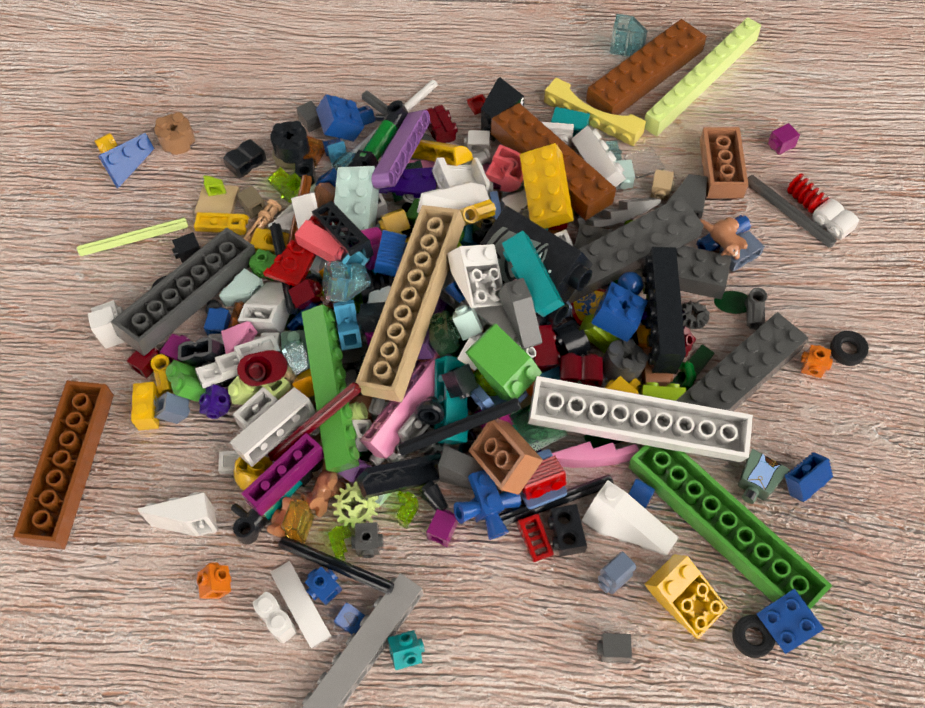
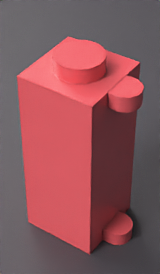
(319, 242)

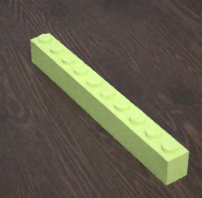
(701, 76)

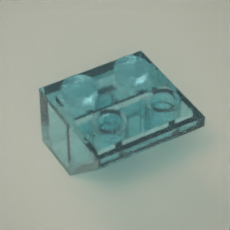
(627, 35)
(344, 281)

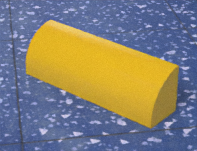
(451, 153)

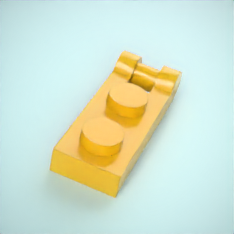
(219, 221)

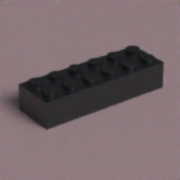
(663, 310)

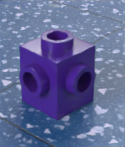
(215, 402)

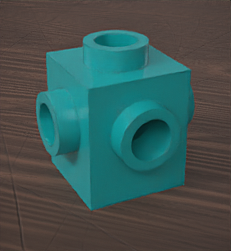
(405, 649)

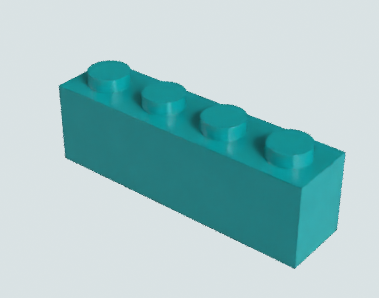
(530, 267)
(453, 407)

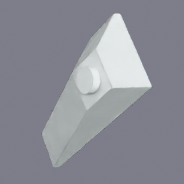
(455, 196)
(623, 518)

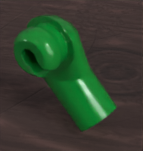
(690, 373)

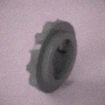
(689, 320)

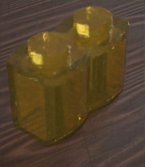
(298, 521)

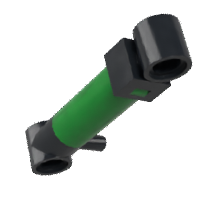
(382, 137)

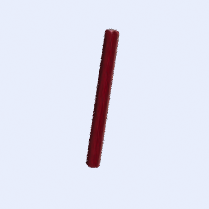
(316, 420)

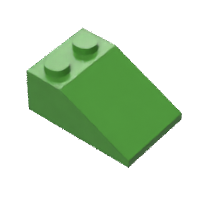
(503, 363)

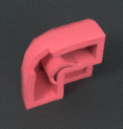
(506, 169)

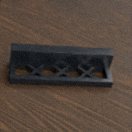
(344, 225)
(398, 476)

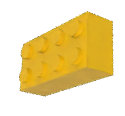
(546, 186)

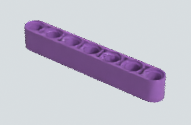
(400, 149)

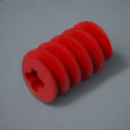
(805, 194)

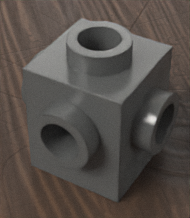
(367, 539)

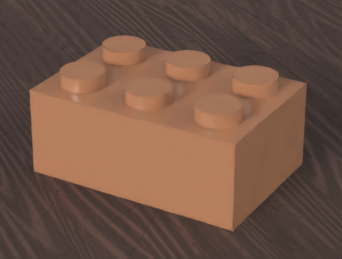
(505, 456)

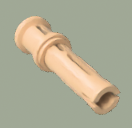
(265, 217)

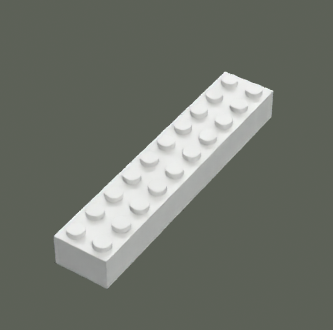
(640, 419)

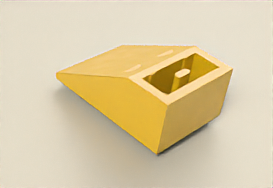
(686, 595)

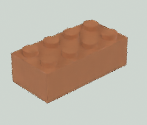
(723, 162)

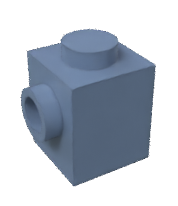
(172, 408)

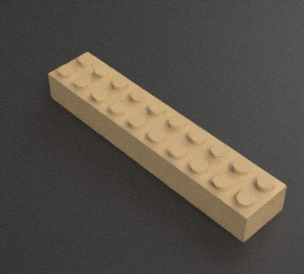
(410, 304)

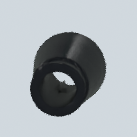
(433, 496)

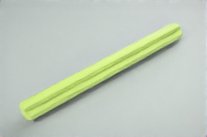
(133, 236)

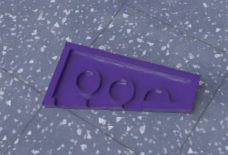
(413, 182)

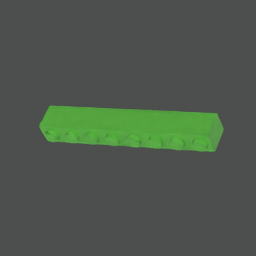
(328, 381)

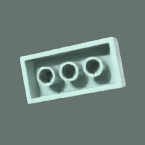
(357, 196)

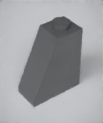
(694, 192)
(456, 467)

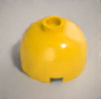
(246, 475)

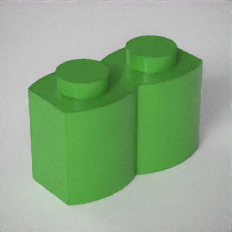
(184, 380)

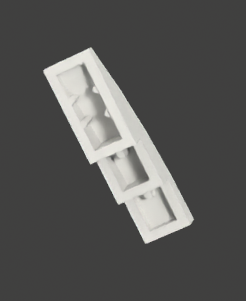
(226, 365)

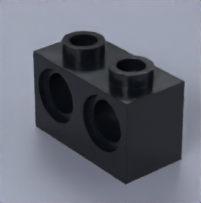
(570, 530)

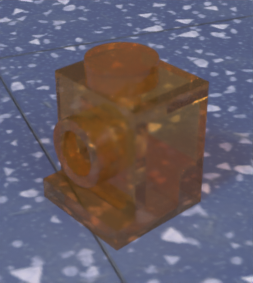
(316, 150)

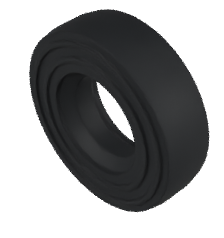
(854, 338)
(741, 642)

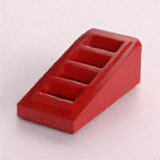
(542, 535)

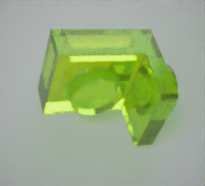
(406, 513)
(337, 541)

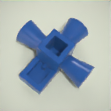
(486, 504)

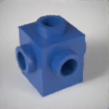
(322, 585)

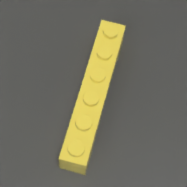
(624, 128)

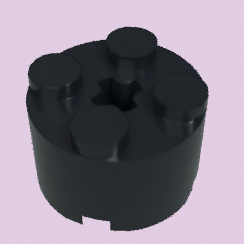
(290, 141)
(570, 339)

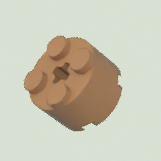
(174, 133)

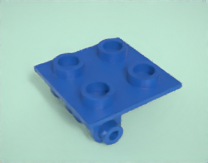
(790, 621)

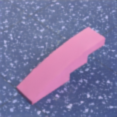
(586, 457)

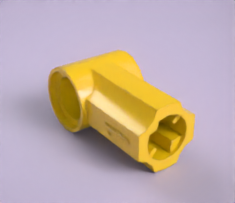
(105, 143)
(478, 211)
(162, 382)

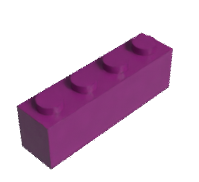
(283, 474)

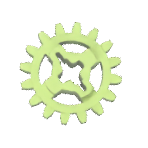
(350, 498)

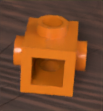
(816, 361)
(214, 581)

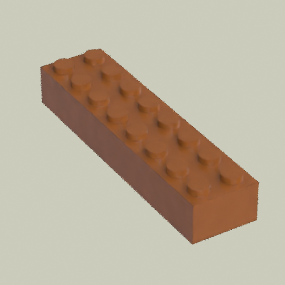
(646, 68)
(524, 132)
(64, 466)

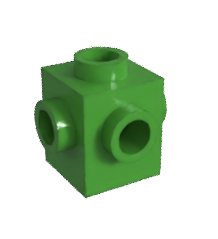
(260, 261)

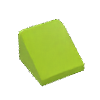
(214, 186)

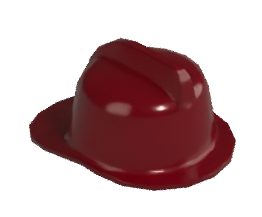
(262, 368)

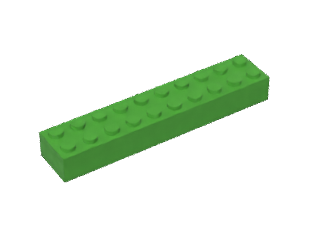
(728, 525)

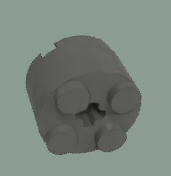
(624, 360)

